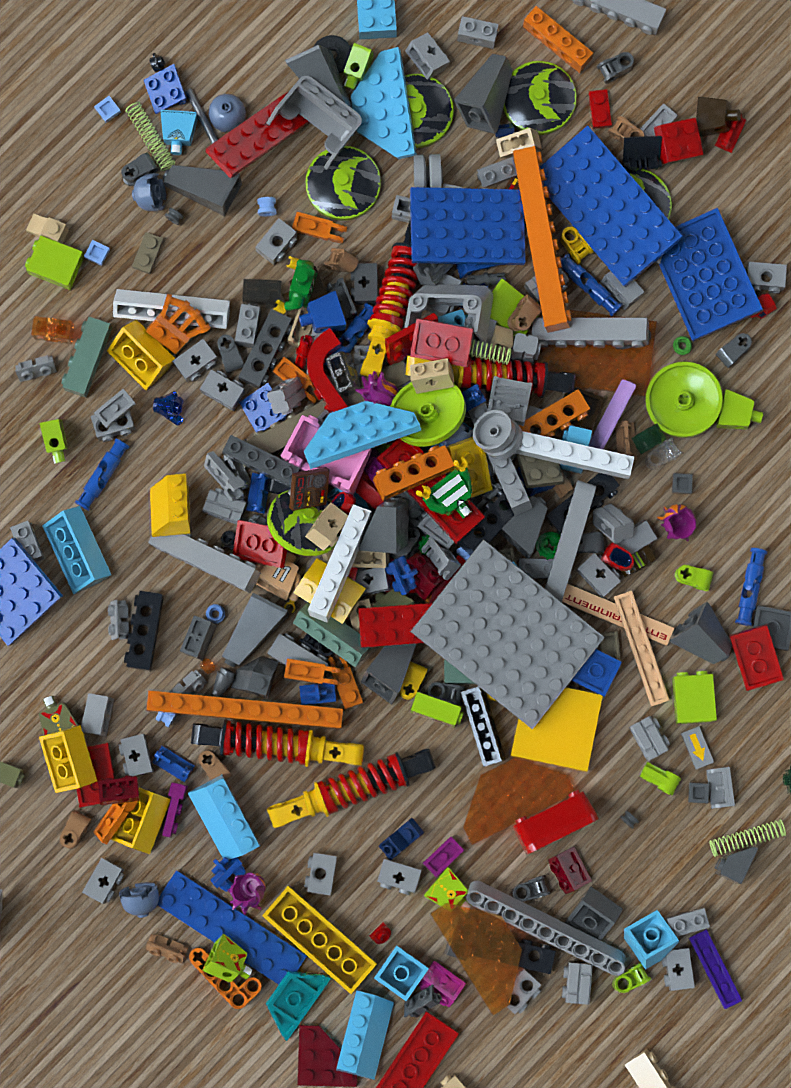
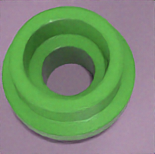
(682, 339)

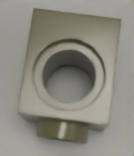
(11, 775)

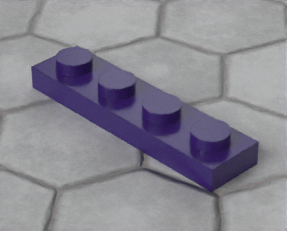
(715, 969)

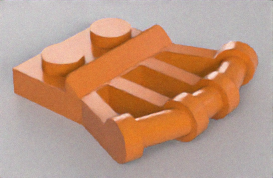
(169, 332)

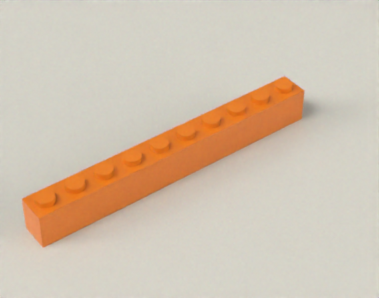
(541, 239)
(244, 710)

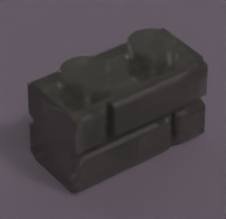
(262, 292)
(344, 373)

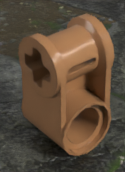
(624, 128)
(341, 261)
(526, 312)
(214, 769)
(77, 826)

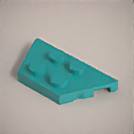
(294, 999)

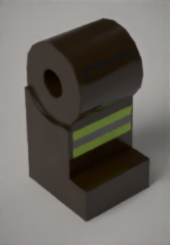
(641, 559)

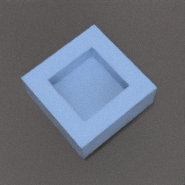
(107, 109)
(97, 252)

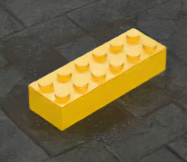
(319, 939)

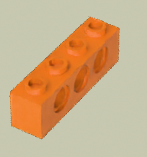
(557, 39)
(574, 401)
(389, 489)

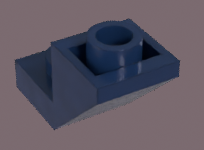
(401, 839)

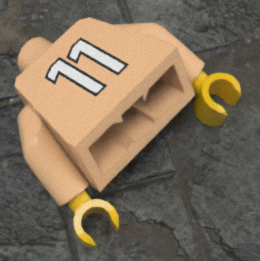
(280, 581)

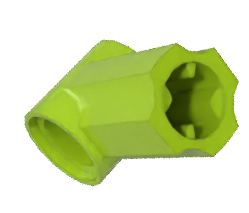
(663, 779)

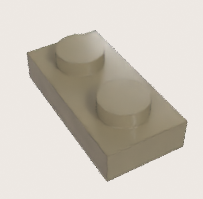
(147, 253)

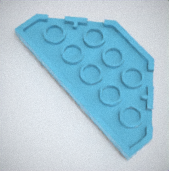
(384, 105)
(357, 430)

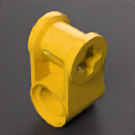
(575, 246)
(413, 678)

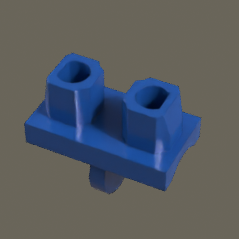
(403, 575)
(317, 694)
(223, 870)

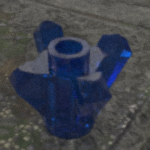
(170, 407)

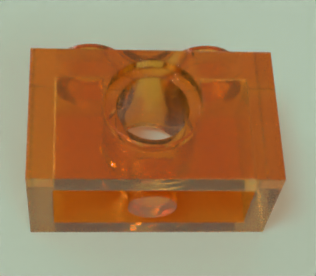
(52, 330)

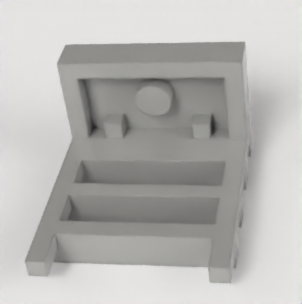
(510, 397)

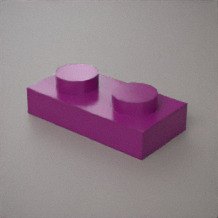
(443, 856)

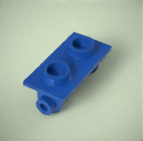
(473, 397)
(257, 493)
(173, 763)

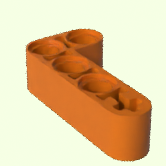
(215, 982)

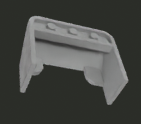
(323, 111)
(474, 299)

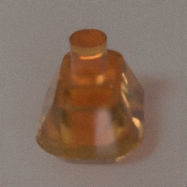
(207, 666)

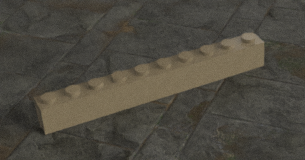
(278, 435)

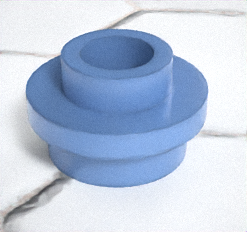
(215, 607)

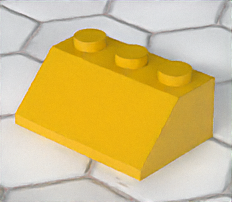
(140, 354)
(170, 506)
(347, 599)
(68, 759)
(143, 823)

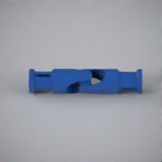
(592, 287)
(354, 331)
(94, 487)
(752, 582)

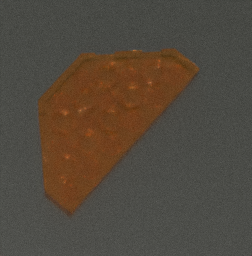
(511, 793)
(483, 949)

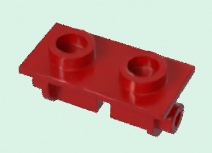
(728, 139)

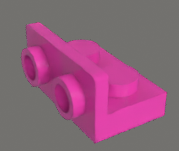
(444, 983)

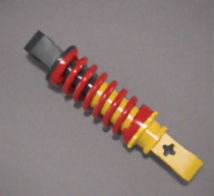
(390, 303)
(483, 372)
(299, 747)
(328, 797)

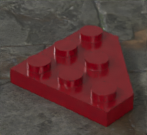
(319, 1059)

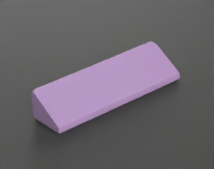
(612, 414)

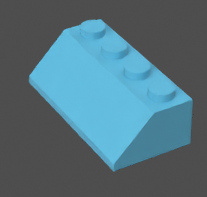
(76, 549)
(223, 818)
(365, 1035)

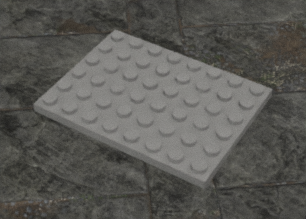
(507, 634)

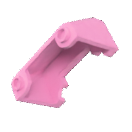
(344, 472)

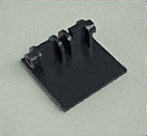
(642, 152)

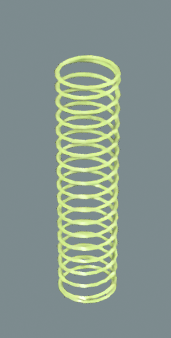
(133, 110)
(493, 357)
(748, 832)

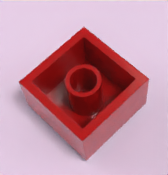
(679, 140)

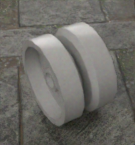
(428, 174)
(497, 434)

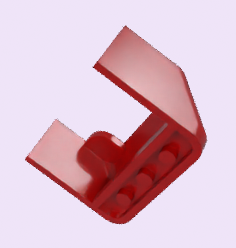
(555, 822)

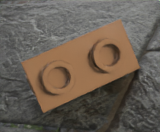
(624, 433)
(173, 953)

